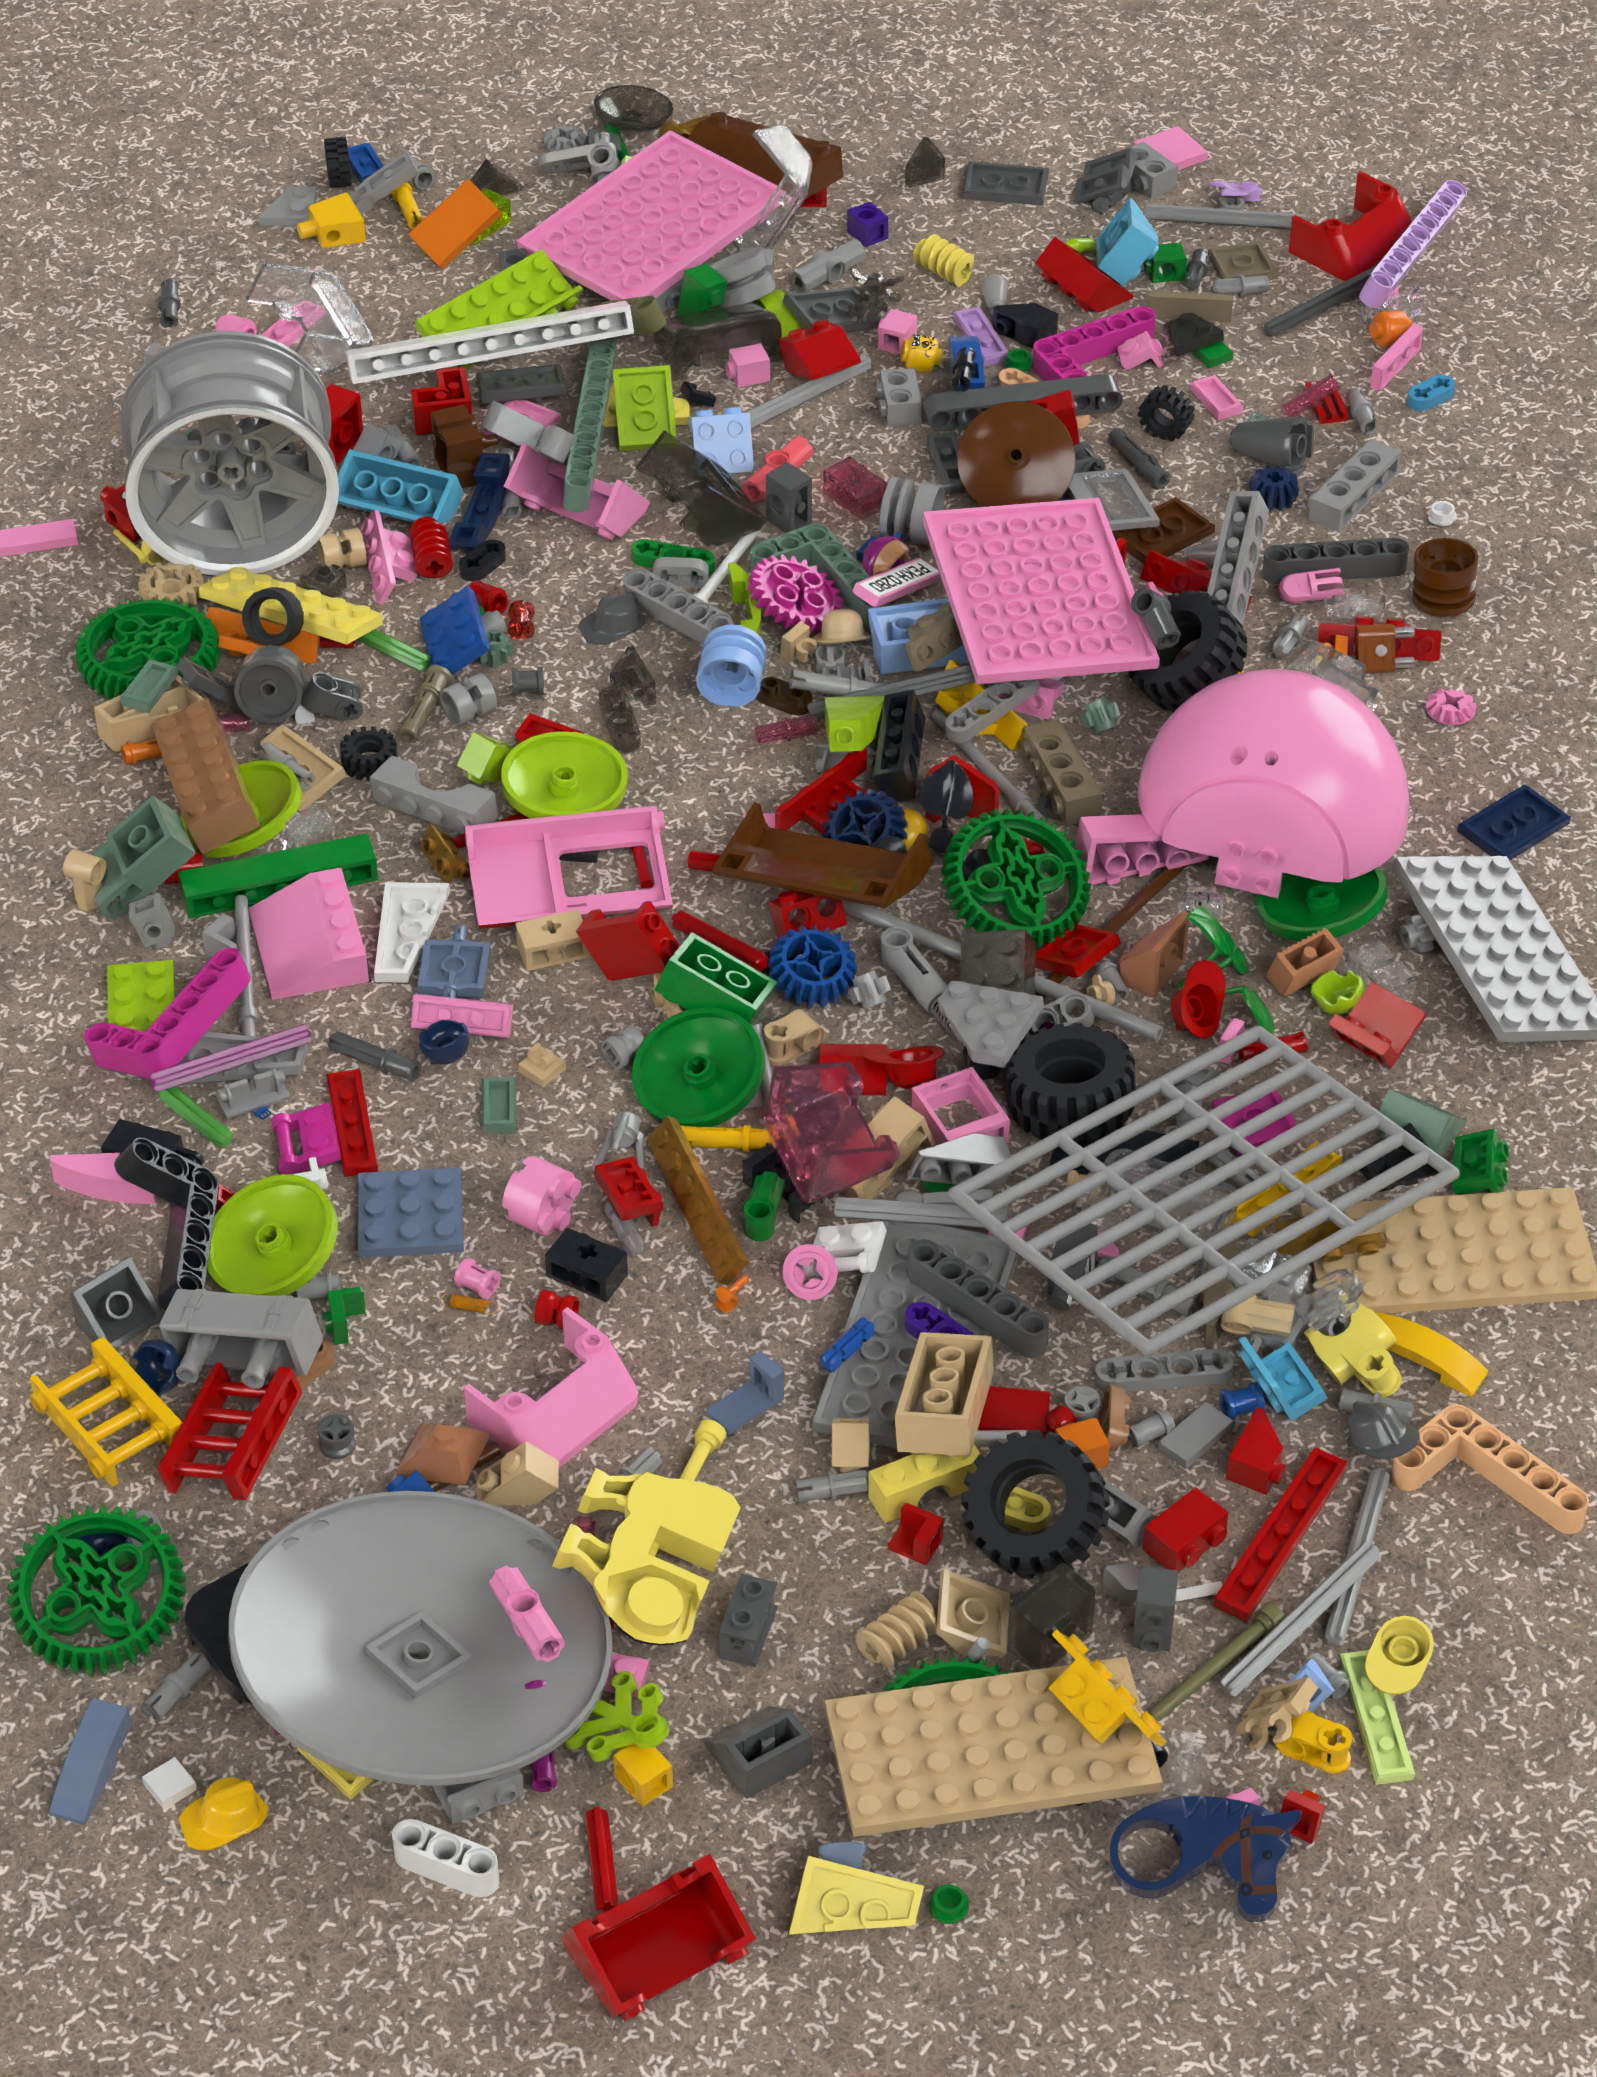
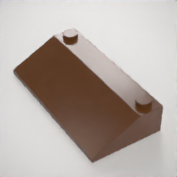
(734, 141)
(821, 864)

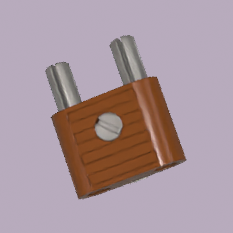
(1376, 647)

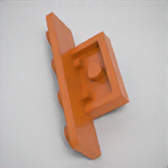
(238, 642)

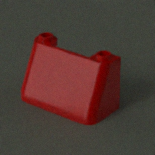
(659, 1938)

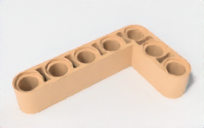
(1499, 1459)

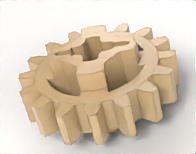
(171, 582)

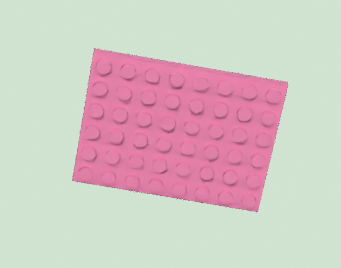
(651, 219)
(1039, 591)

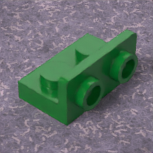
(1481, 1162)

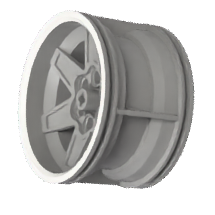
(238, 495)

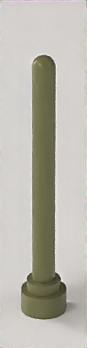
(1265, 1621)

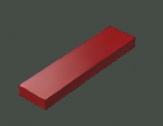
(352, 1122)

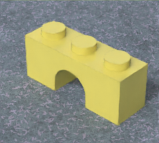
(913, 1476)

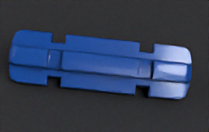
(847, 1345)

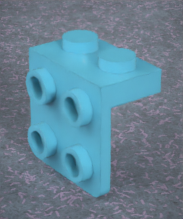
(1284, 1379)

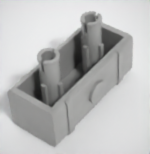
(241, 1333)

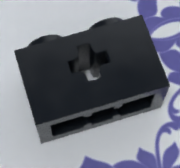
(586, 1264)

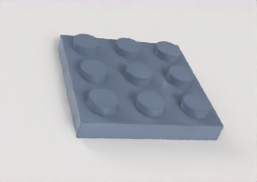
(410, 1212)

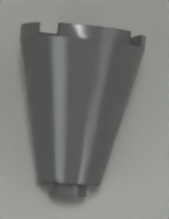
(1276, 441)

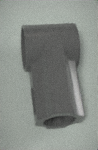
(1156, 616)

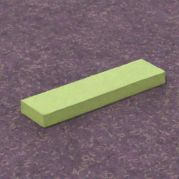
(1377, 1723)

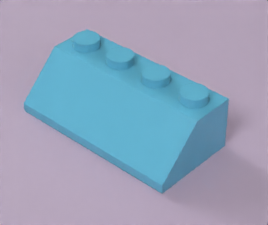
(397, 488)

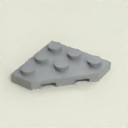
(989, 1019)

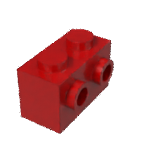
(1185, 1531)

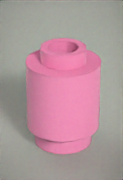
(235, 323)

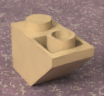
(519, 1478)

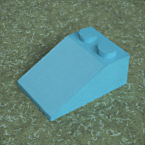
(1126, 244)

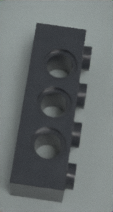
(899, 745)

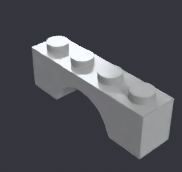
(399, 787)

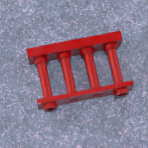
(249, 1450)

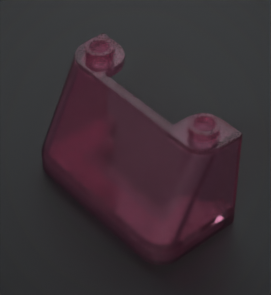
(822, 1131)

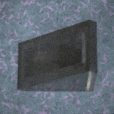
(924, 165)
(496, 179)

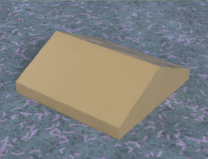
(972, 1611)

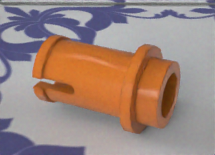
(140, 751)

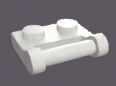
(852, 1246)

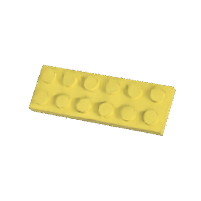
(322, 614)

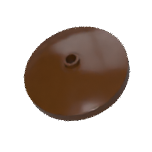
(1020, 428)

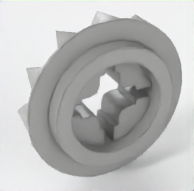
(558, 138)

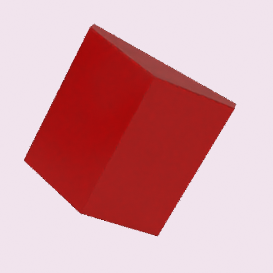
(872, 1073)

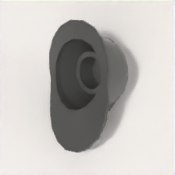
(612, 620)
(1379, 1431)

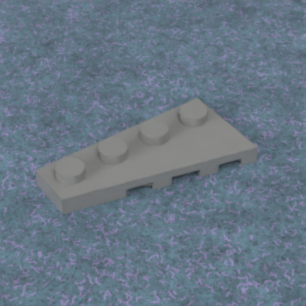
(289, 1061)

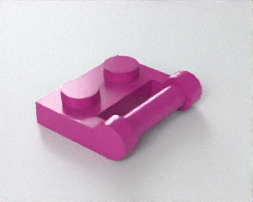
(317, 1138)

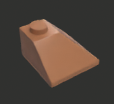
(1156, 957)
(443, 1453)

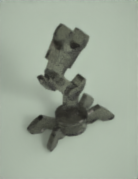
(873, 288)

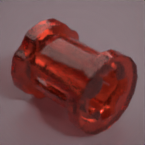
(521, 618)

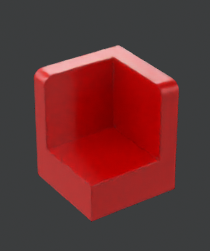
(918, 1534)

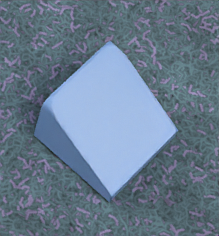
(1324, 1689)

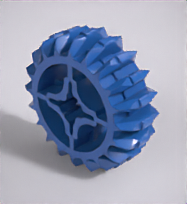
(819, 958)

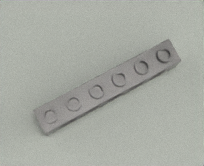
(1238, 551)

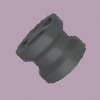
(329, 1432)

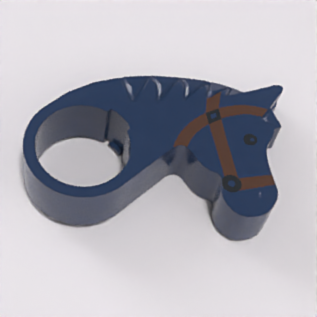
(1218, 1832)

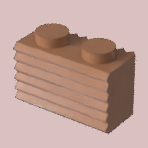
(1304, 962)

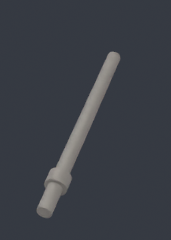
(1017, 799)
(247, 1013)

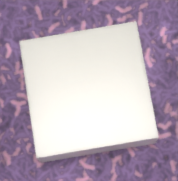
(169, 1783)

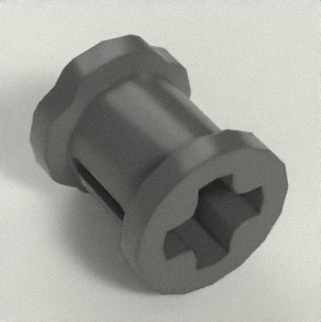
(528, 681)

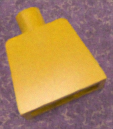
(334, 222)

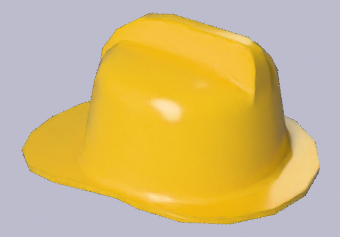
(223, 1814)

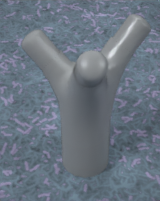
(977, 1650)

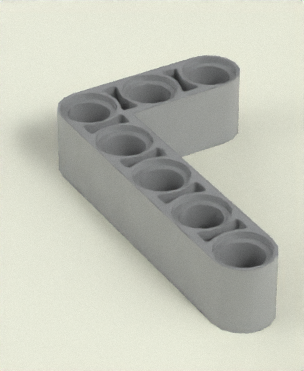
(518, 429)

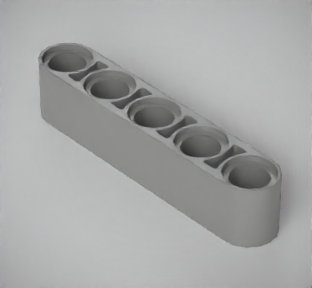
(674, 605)

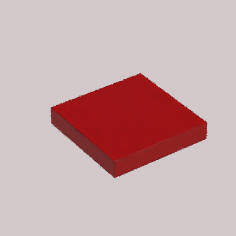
(1076, 951)

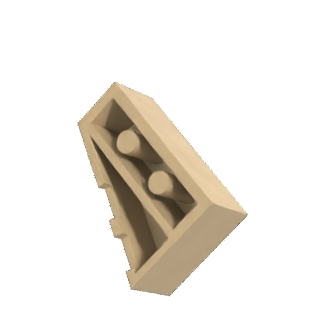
(122, 724)
(909, 1132)

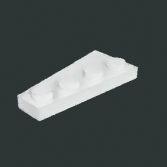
(405, 924)

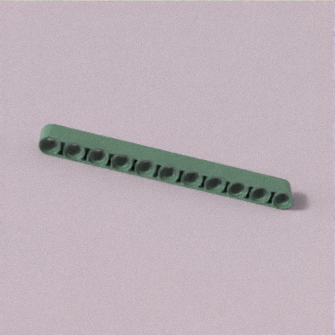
(589, 425)

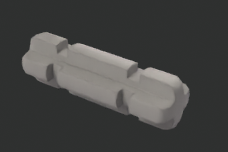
(625, 1231)

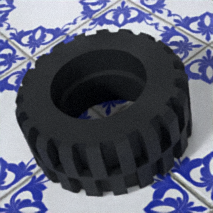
(1214, 658)
(1068, 1054)
(1003, 1471)

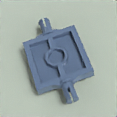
(454, 966)

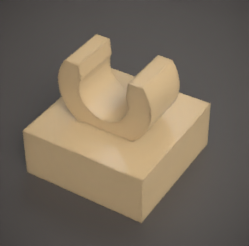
(796, 643)
(541, 1065)

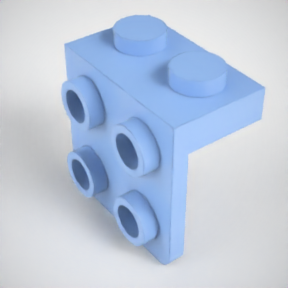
(724, 438)

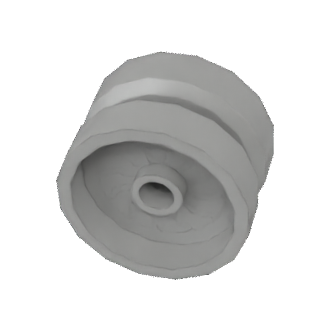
(744, 276)

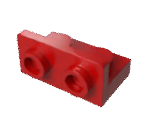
(629, 1190)

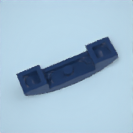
(485, 503)

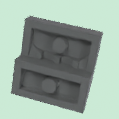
(1105, 175)

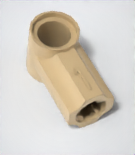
(87, 876)
(1258, 1316)

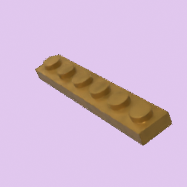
(697, 1201)

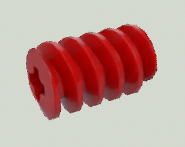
(431, 548)

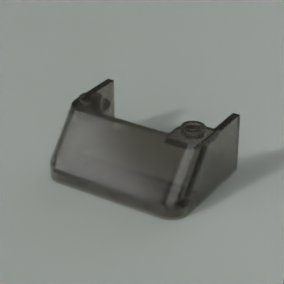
(714, 499)

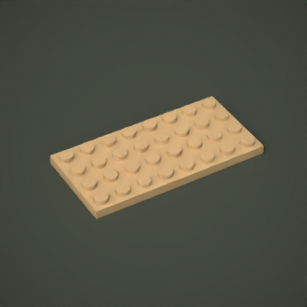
(1473, 1252)
(980, 1751)

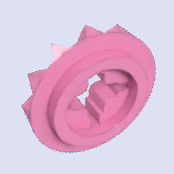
(1448, 714)
(795, 1275)

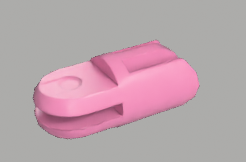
(1311, 586)

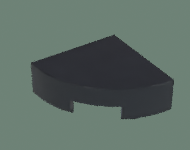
(691, 394)

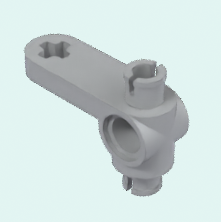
(582, 157)

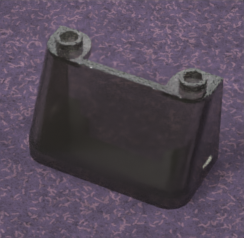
(717, 330)

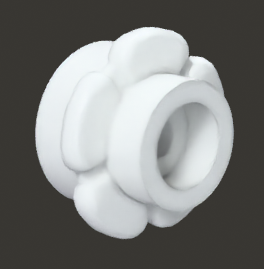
(1442, 513)

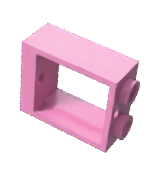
(956, 1088)

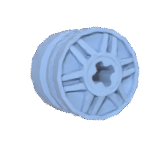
(731, 665)

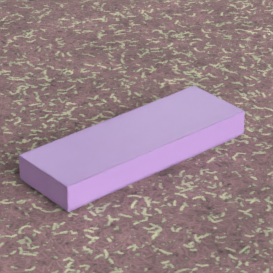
(975, 323)

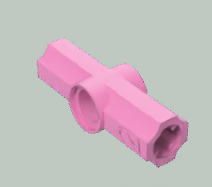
(526, 1614)

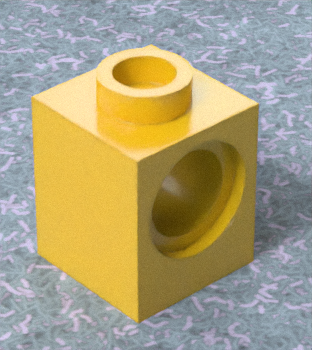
(643, 1772)

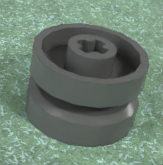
(270, 684)

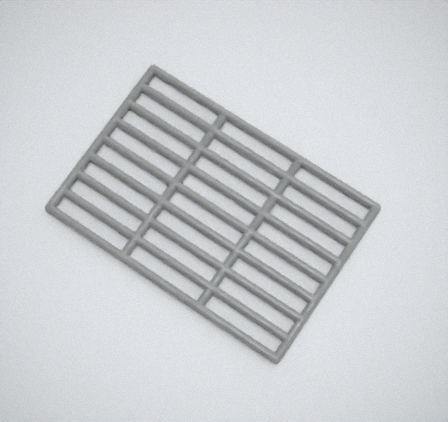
(1182, 1230)

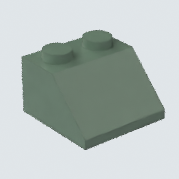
(1432, 1123)

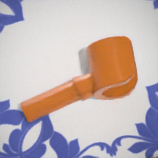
(727, 1299)

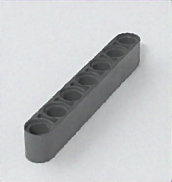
(958, 409)

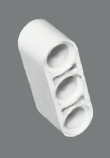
(433, 1845)

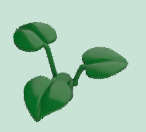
(1225, 945)

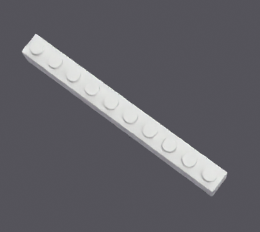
(489, 342)

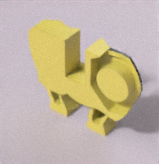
(638, 1591)

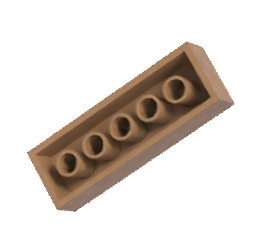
(205, 775)

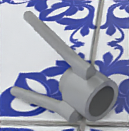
(623, 1134)

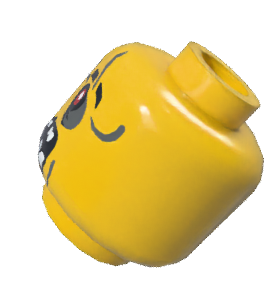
(921, 353)

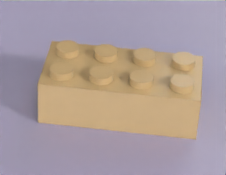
(944, 1394)

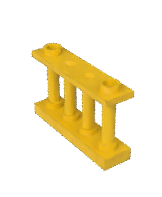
(123, 1384)

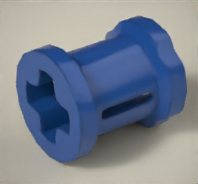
(1241, 1401)

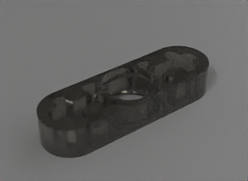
(622, 710)

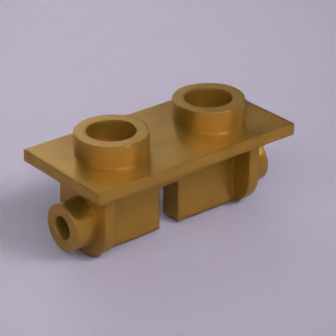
(444, 855)

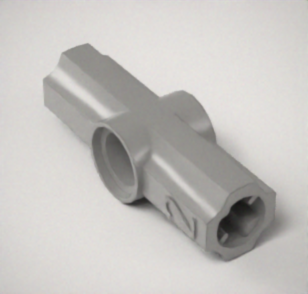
(827, 266)

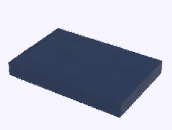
(1514, 823)

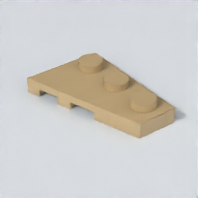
(325, 769)

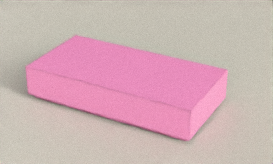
(1216, 397)

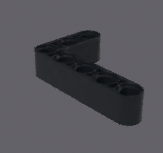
(193, 1199)

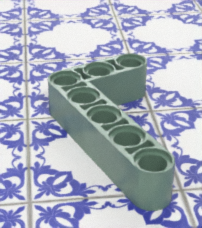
(823, 549)

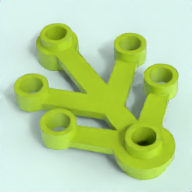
(643, 1730)

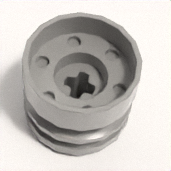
(904, 509)

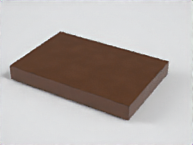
(1177, 529)

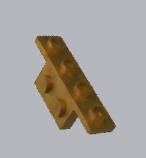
(1364, 1244)

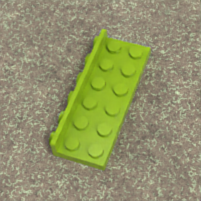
(517, 293)

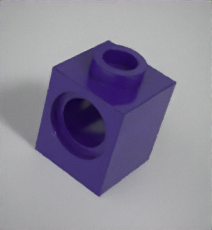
(867, 224)

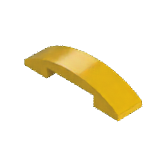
(1436, 1353)

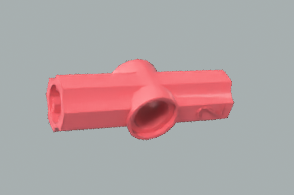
(794, 452)

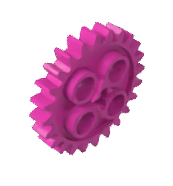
(807, 601)

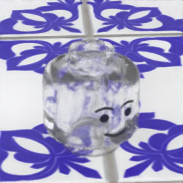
(1201, 895)

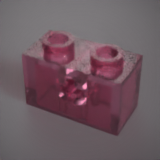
(854, 487)

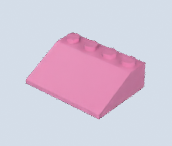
(309, 936)

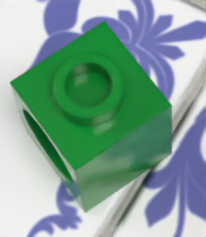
(1167, 263)

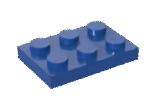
(455, 631)

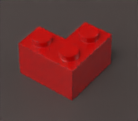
(451, 392)

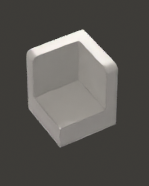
(220, 936)

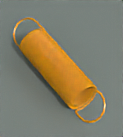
(468, 1303)

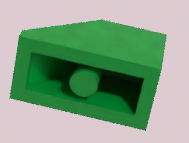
(701, 290)

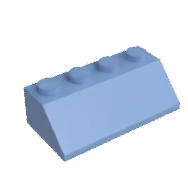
(890, 635)

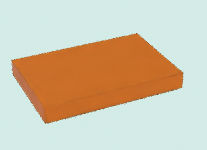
(455, 224)

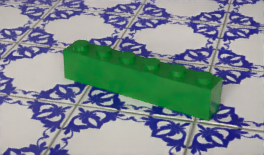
(215, 886)

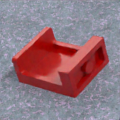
(628, 943)

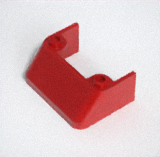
(1355, 247)

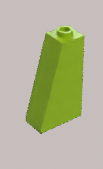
(852, 721)

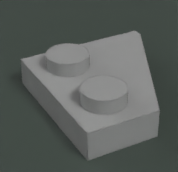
(289, 207)

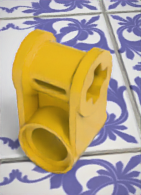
(1315, 1739)

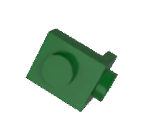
(342, 1304)

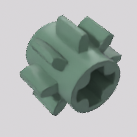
(499, 649)
(1100, 715)

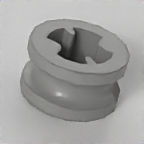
(1232, 202)

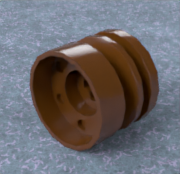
(1445, 576)

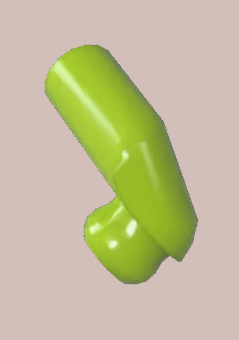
(1081, 244)

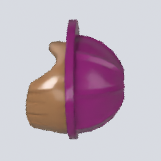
(884, 554)

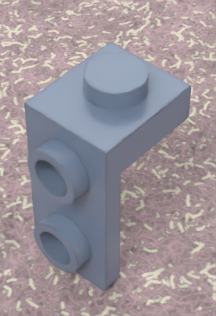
(753, 1398)

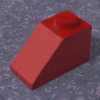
(1257, 1456)

